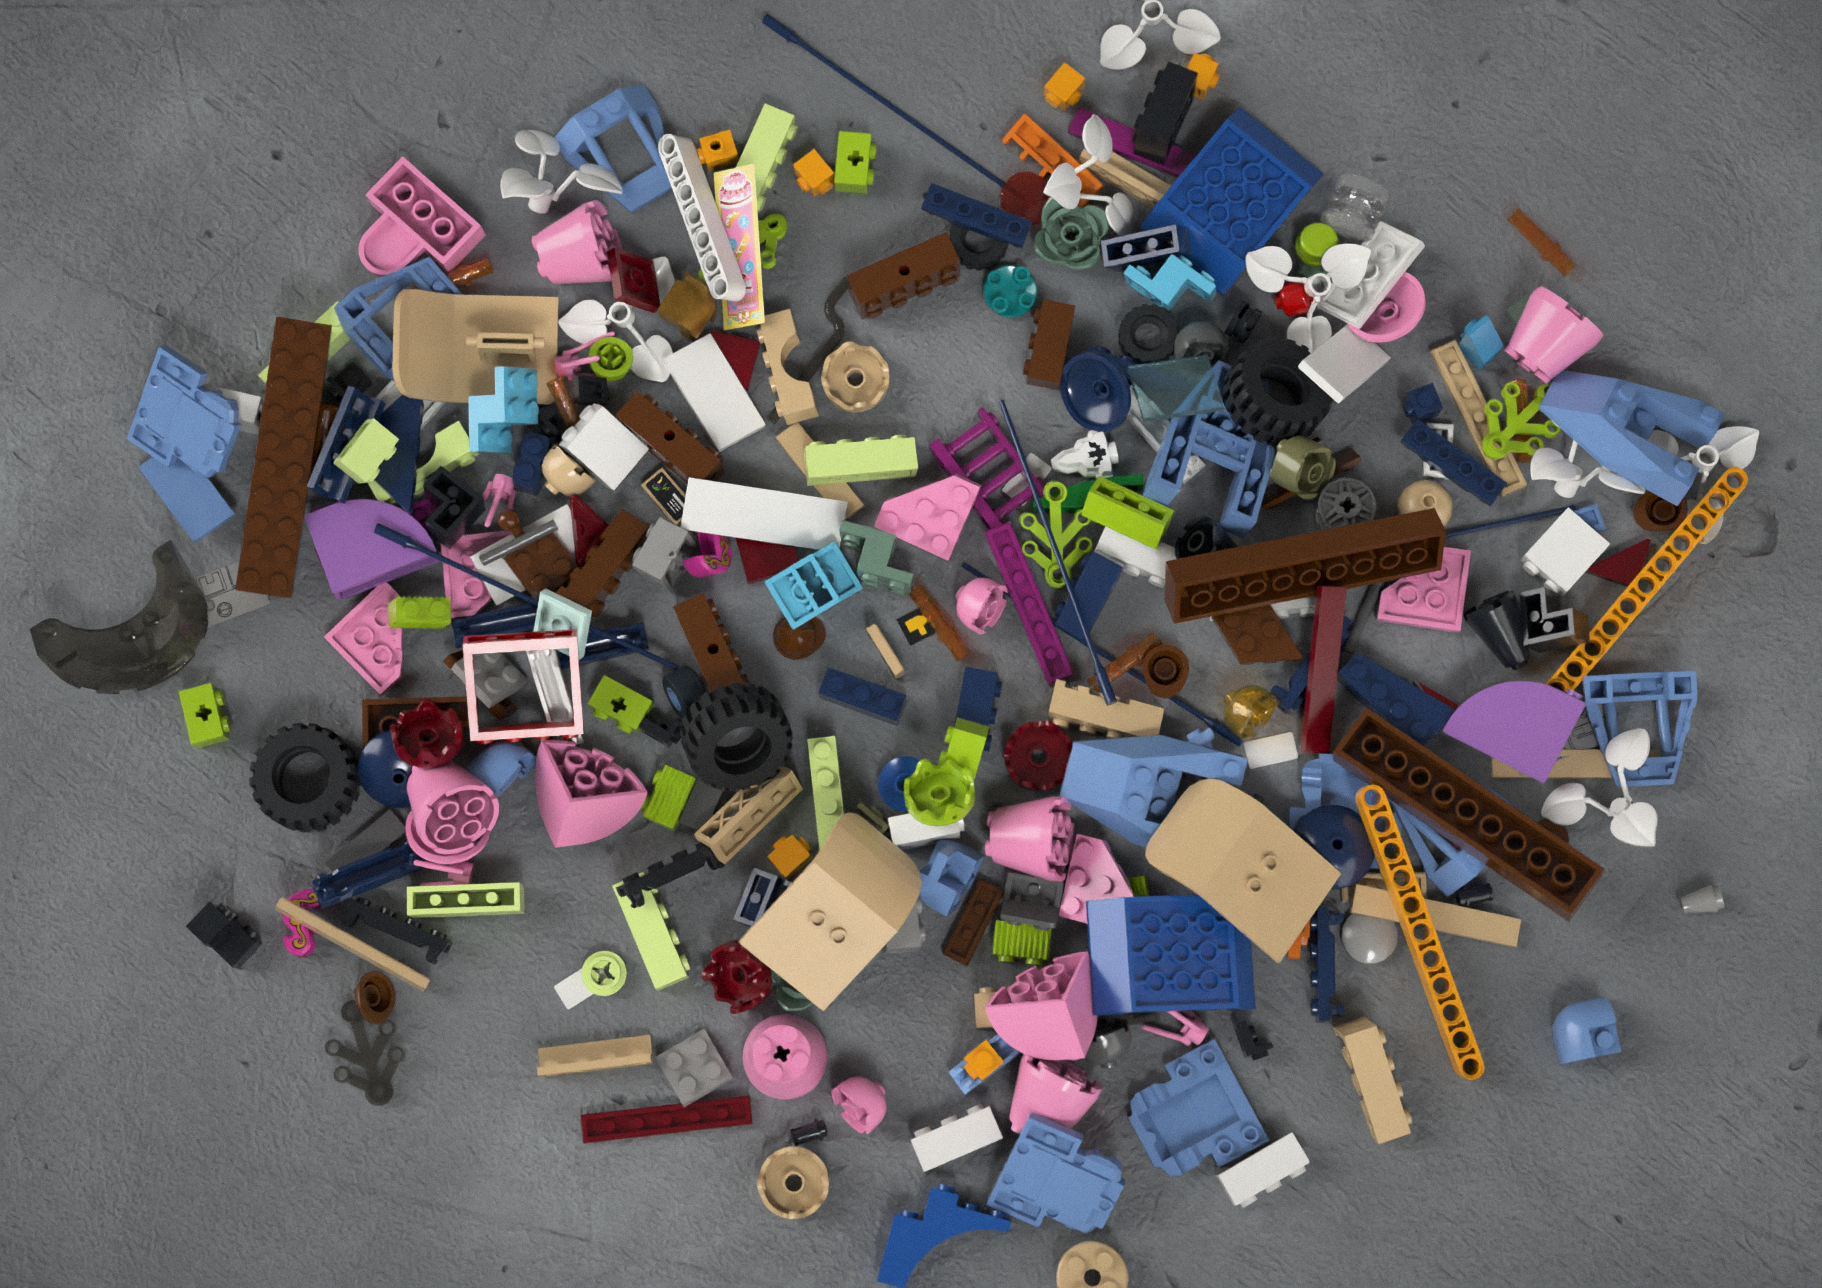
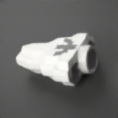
(1089, 457)

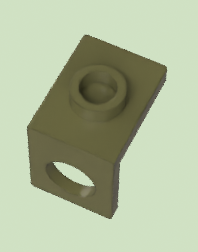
(875, 816)

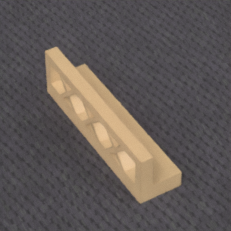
(1128, 178)
(752, 815)
(595, 1056)

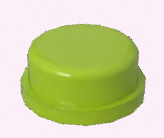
(1314, 242)
(614, 360)

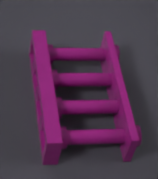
(946, 452)

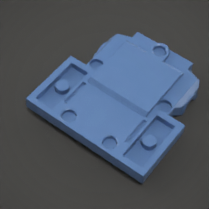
(184, 417)
(1331, 784)
(1195, 1114)
(1057, 1178)

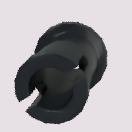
(1473, 895)
(809, 1132)

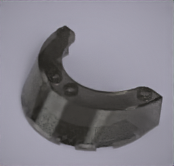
(139, 650)

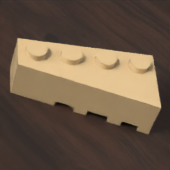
(1091, 714)
(1374, 1079)

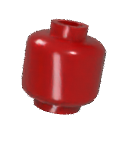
(1293, 299)

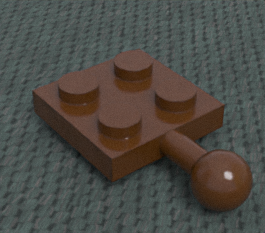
(540, 563)

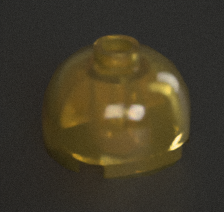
(1247, 709)

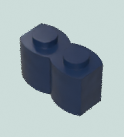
(528, 470)

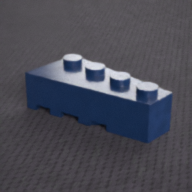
(1394, 699)

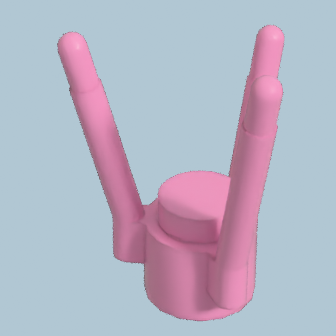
(569, 365)
(501, 490)
(459, 872)
(1193, 1028)

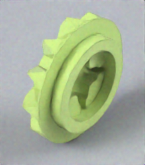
(599, 961)

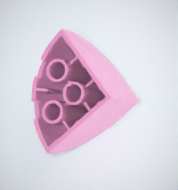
(583, 793)
(1048, 1010)

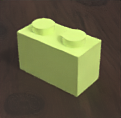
(367, 451)

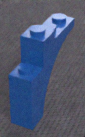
(942, 1219)

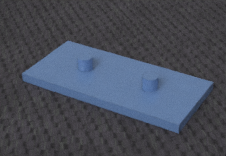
(188, 497)

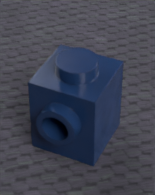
(1422, 403)

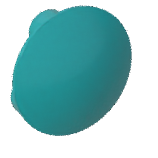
(1010, 291)

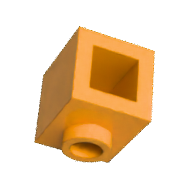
(1207, 73)
(1064, 87)
(718, 151)
(813, 174)
(790, 855)
(982, 1061)

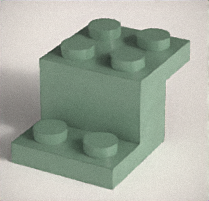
(876, 558)

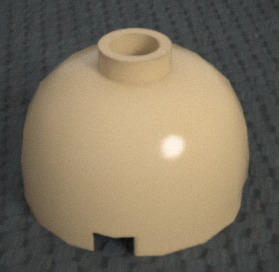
(565, 473)
(1423, 496)

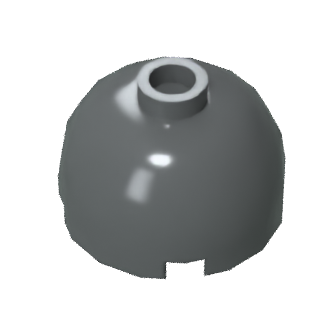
(1200, 340)
(1109, 1043)

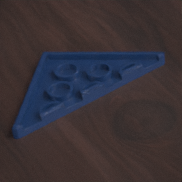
(399, 473)

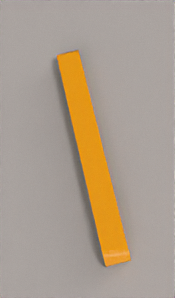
(1653, 576)
(1429, 942)

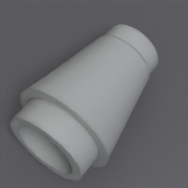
(1703, 900)

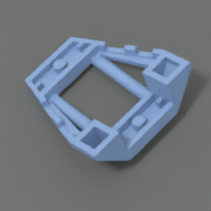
(624, 103)
(356, 313)
(1643, 687)
(1453, 870)

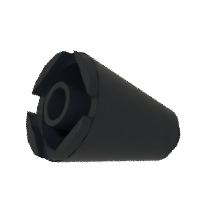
(1202, 537)
(1500, 628)

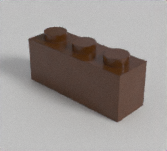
(1049, 344)

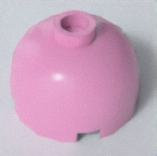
(980, 603)
(862, 1102)

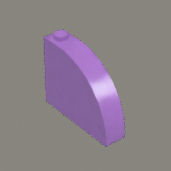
(355, 555)
(1518, 724)

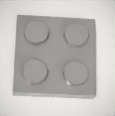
(494, 677)
(694, 1068)

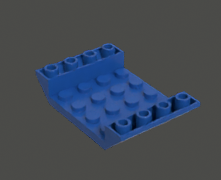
(1234, 196)
(1166, 956)

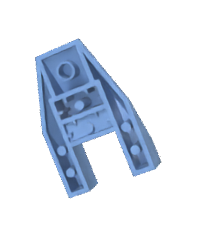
(1616, 420)
(1221, 442)
(1136, 779)

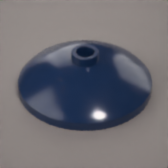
(1095, 391)
(377, 770)
(1343, 824)

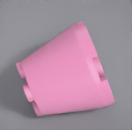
(577, 246)
(1550, 335)
(450, 807)
(1033, 837)
(803, 1066)
(1052, 1091)

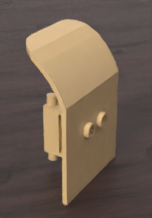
(454, 342)
(1242, 863)
(837, 911)

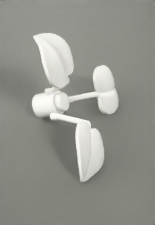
(1192, 35)
(520, 182)
(1066, 186)
(1345, 266)
(589, 321)
(1730, 445)
(1551, 465)
(1631, 822)

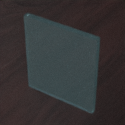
(1175, 388)

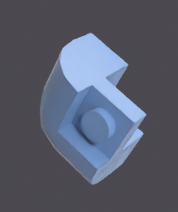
(501, 764)
(948, 875)
(1585, 1031)

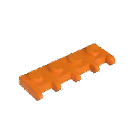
(1049, 153)

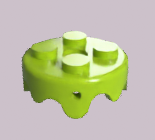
(934, 779)

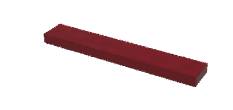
(1323, 669)
(666, 1119)

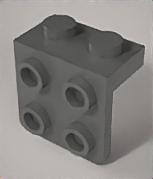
(1031, 900)

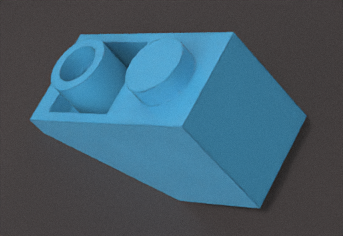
(1480, 342)

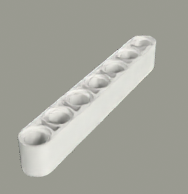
(702, 218)

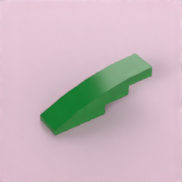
(1078, 493)

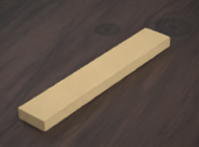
(1471, 406)
(1579, 765)
(1444, 916)
(352, 944)

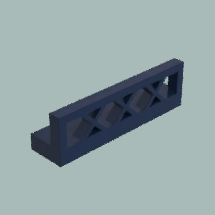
(335, 482)

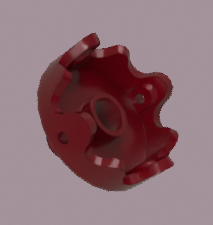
(423, 722)
(1033, 737)
(726, 979)

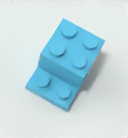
(1171, 282)
(495, 414)
(813, 585)

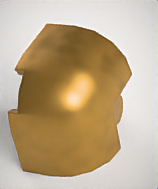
(689, 306)

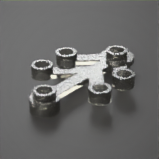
(367, 1058)

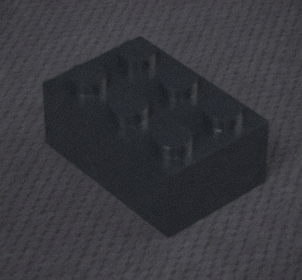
(1164, 112)

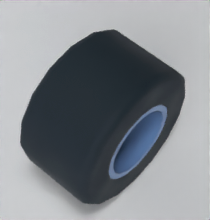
(683, 689)

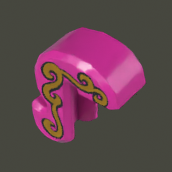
(714, 556)
(302, 939)

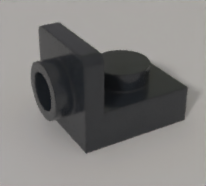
(350, 376)
(590, 390)
(548, 418)
(657, 731)
(1246, 1037)

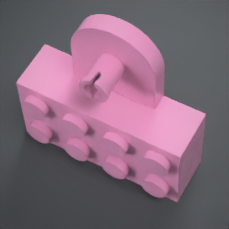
(415, 221)

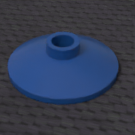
(892, 780)

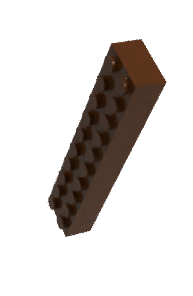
(283, 458)
(1296, 564)
(1468, 814)

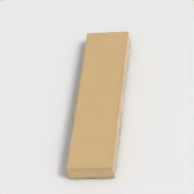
(793, 442)

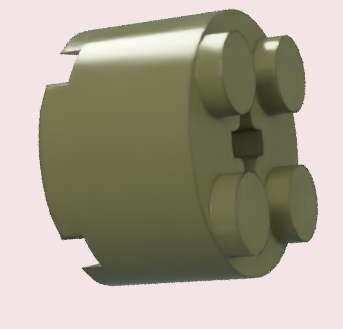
(1302, 466)

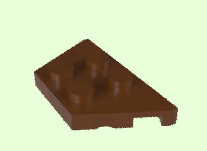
(1257, 636)

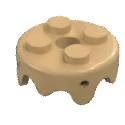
(852, 359)
(773, 1177)
(1091, 1256)

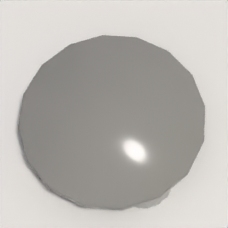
(1369, 938)

